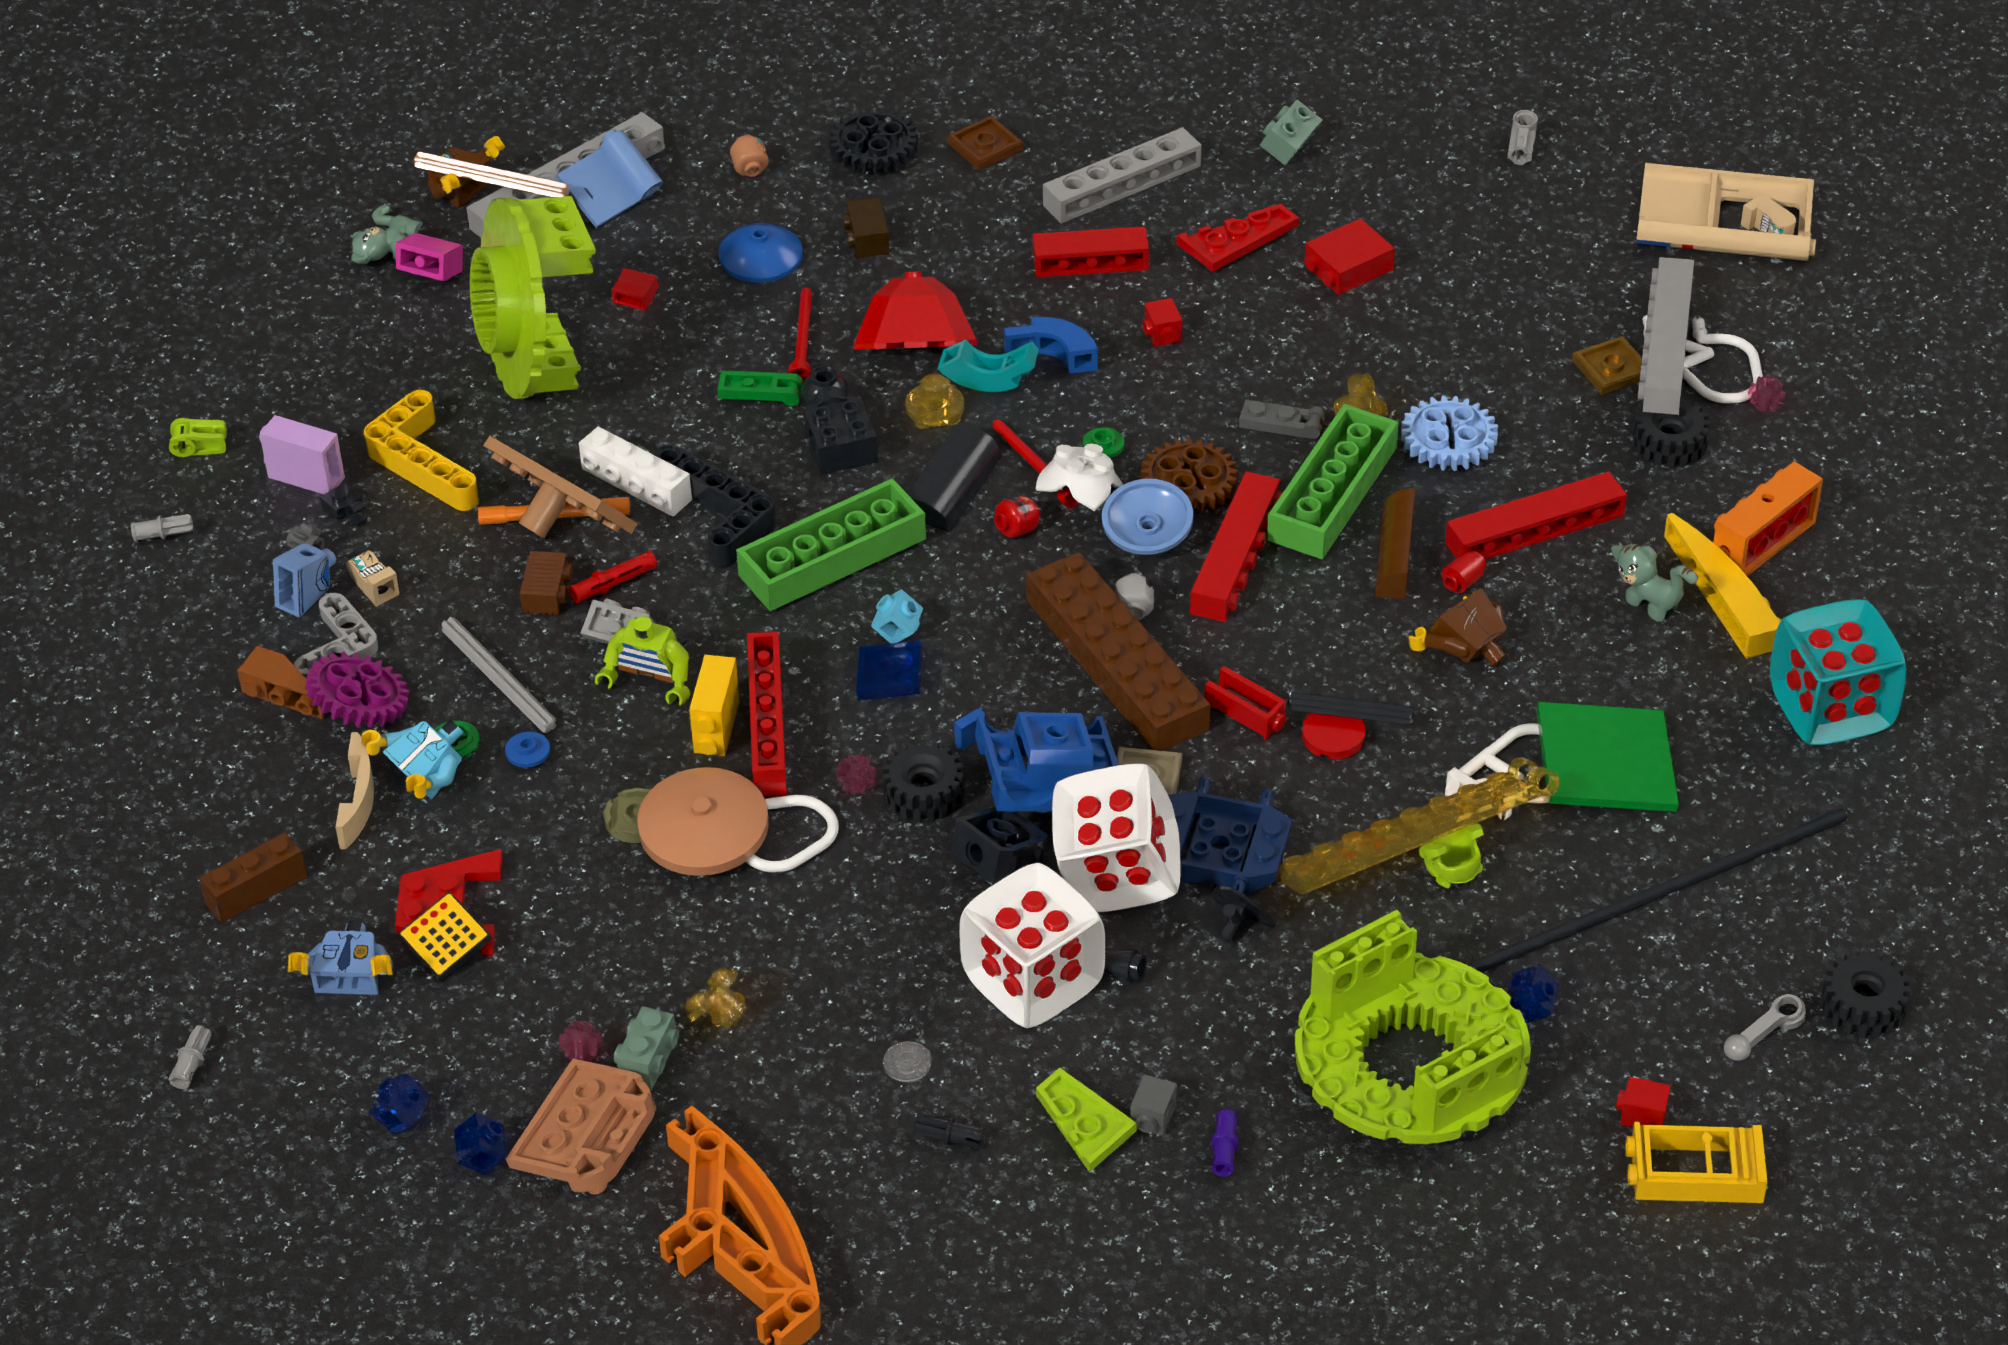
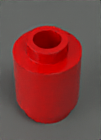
(1464, 571)

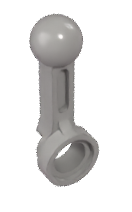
(1739, 1045)

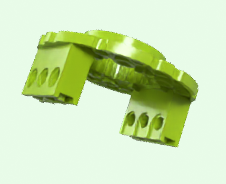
(507, 296)
(1381, 982)

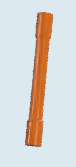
(505, 514)

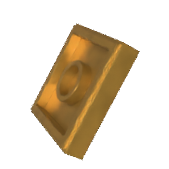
(1609, 365)

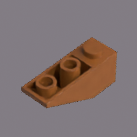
(277, 680)

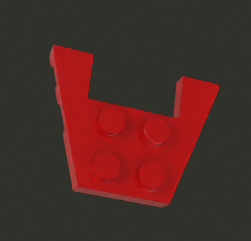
(426, 886)

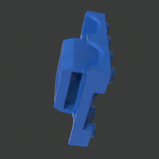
(1055, 748)

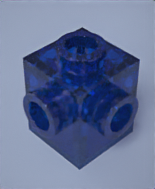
(1533, 992)
(399, 1103)
(480, 1143)

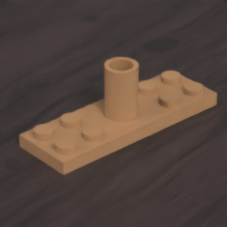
(554, 494)

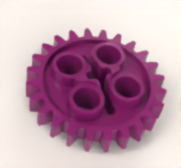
(356, 690)

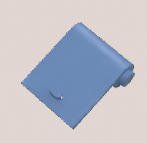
(610, 179)

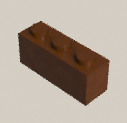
(253, 877)

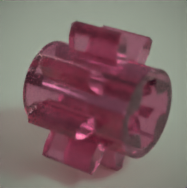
(1766, 393)
(856, 773)
(580, 1041)

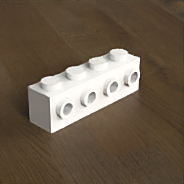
(635, 471)

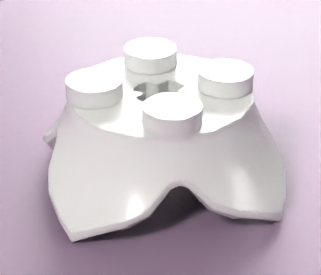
(1084, 471)

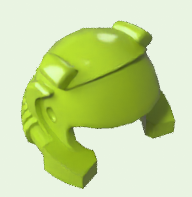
(1454, 856)

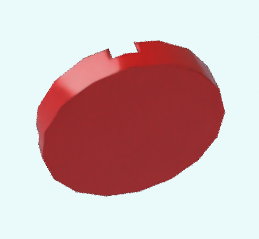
(1333, 735)

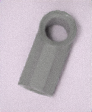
(1522, 136)

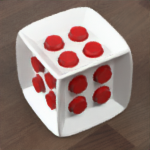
(1116, 837)
(1032, 945)

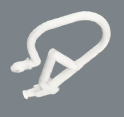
(1702, 353)
(1461, 777)
(812, 850)

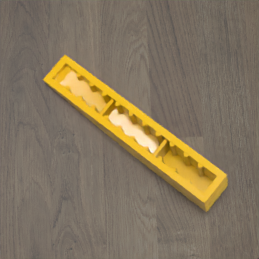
(1726, 588)

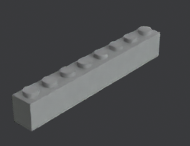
(1666, 336)

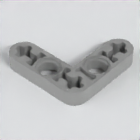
(347, 638)

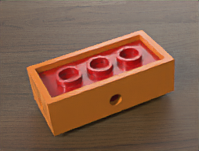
(1769, 517)

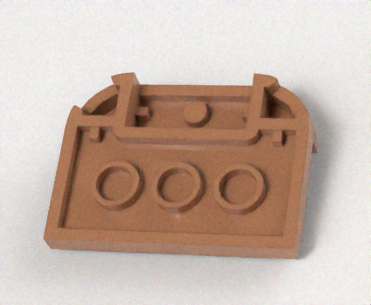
(585, 1126)

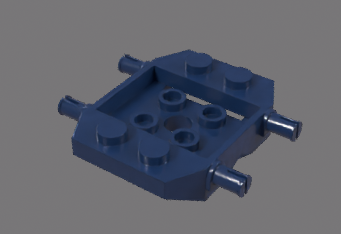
(1232, 824)

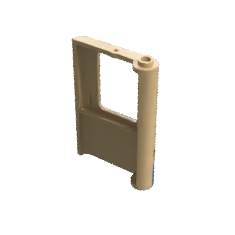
(1684, 207)

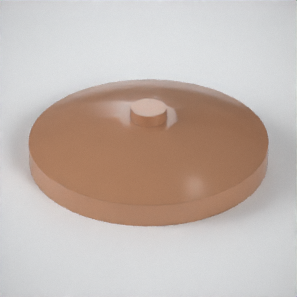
(703, 821)

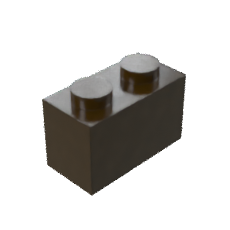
(866, 227)

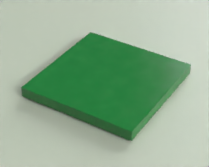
(1607, 756)

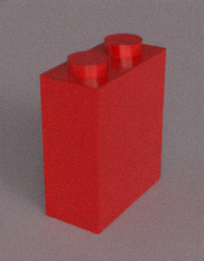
(1349, 256)

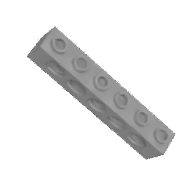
(1121, 175)

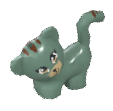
(375, 242)
(1639, 569)

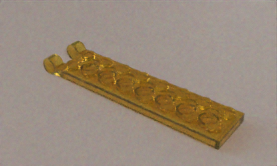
(1415, 827)

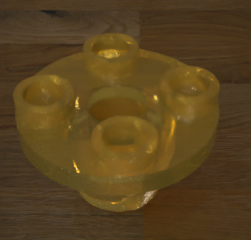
(1362, 396)
(934, 402)
(718, 1000)

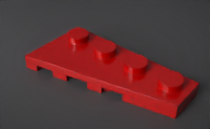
(1237, 236)

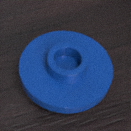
(527, 749)

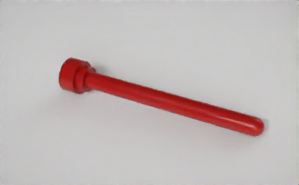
(800, 365)
(1032, 458)

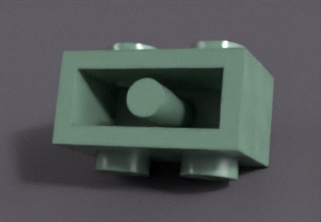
(1290, 132)
(647, 1044)

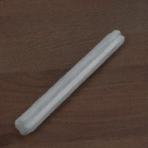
(498, 674)

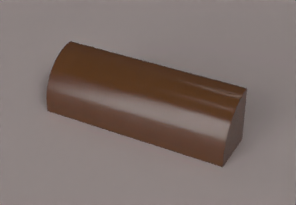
(1395, 545)

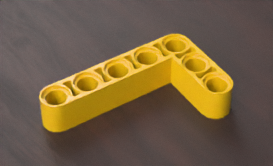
(393, 444)

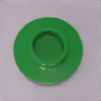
(1107, 438)

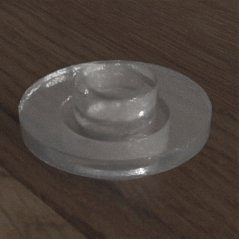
(907, 1061)

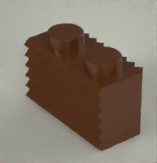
(545, 582)

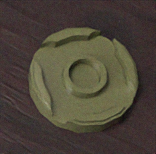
(622, 814)

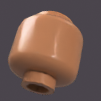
(749, 156)

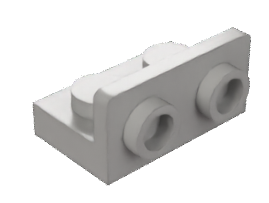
(607, 618)

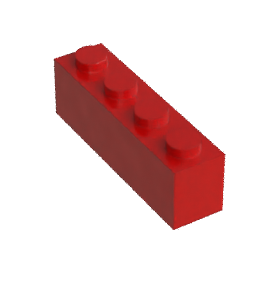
(1090, 252)

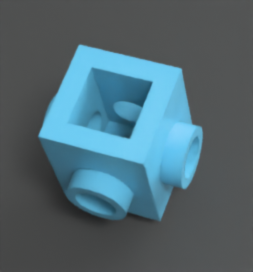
(897, 616)

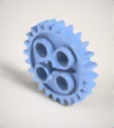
(1427, 434)

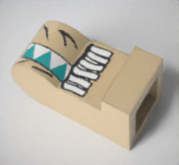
(1767, 216)
(370, 574)

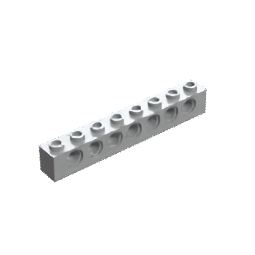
(640, 129)

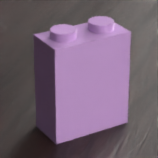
(302, 455)

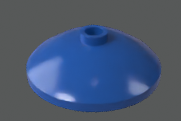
(760, 252)

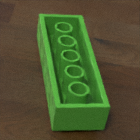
(1332, 481)
(831, 544)

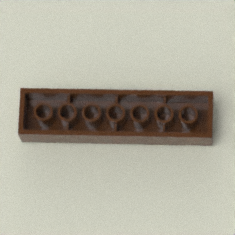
(1118, 652)

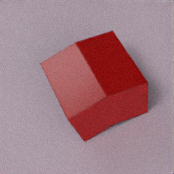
(634, 289)

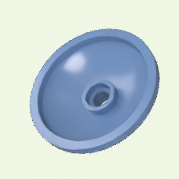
(1143, 506)

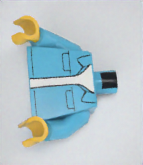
(420, 755)

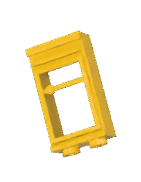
(1747, 1159)

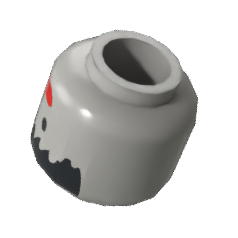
(1136, 594)

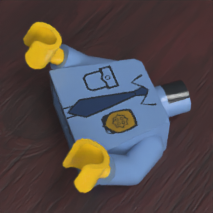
(344, 962)

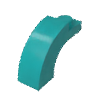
(986, 371)

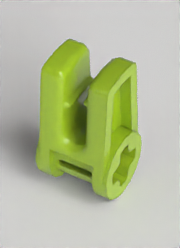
(200, 437)

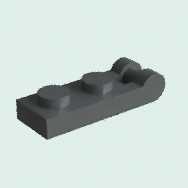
(1282, 419)

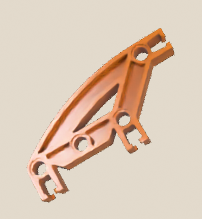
(771, 1272)

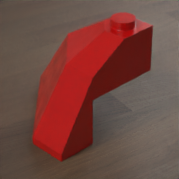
(914, 315)

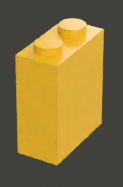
(714, 705)

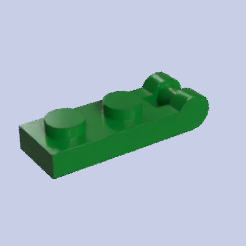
(760, 386)

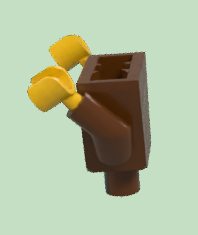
(458, 189)
(1466, 630)

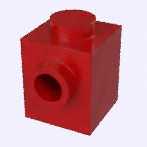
(1162, 322)
(1643, 1102)

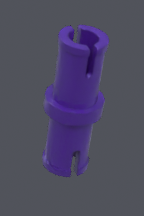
(1224, 1142)

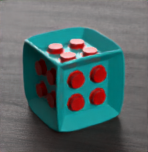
(1837, 672)

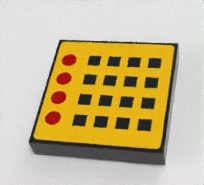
(445, 936)

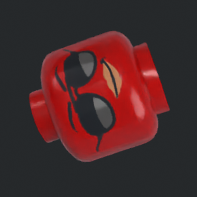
(1016, 516)

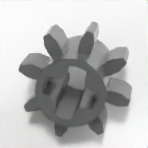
(305, 535)

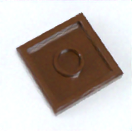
(985, 143)

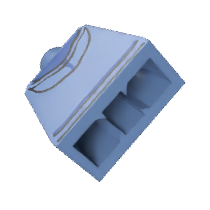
(301, 577)

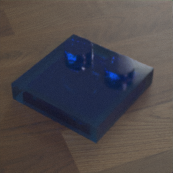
(889, 670)

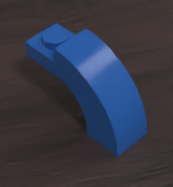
(1057, 339)

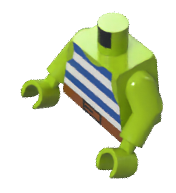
(649, 652)

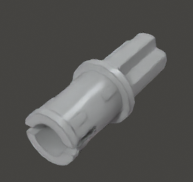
(161, 527)
(190, 1057)

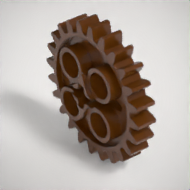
(1196, 469)

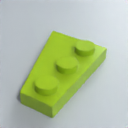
(1084, 1118)

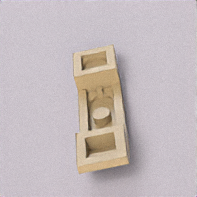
(354, 815)

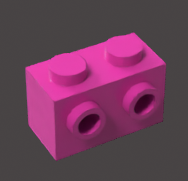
(429, 256)

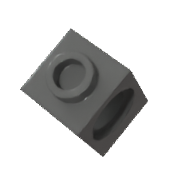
(1154, 1104)

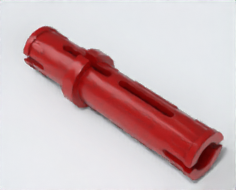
(602, 581)

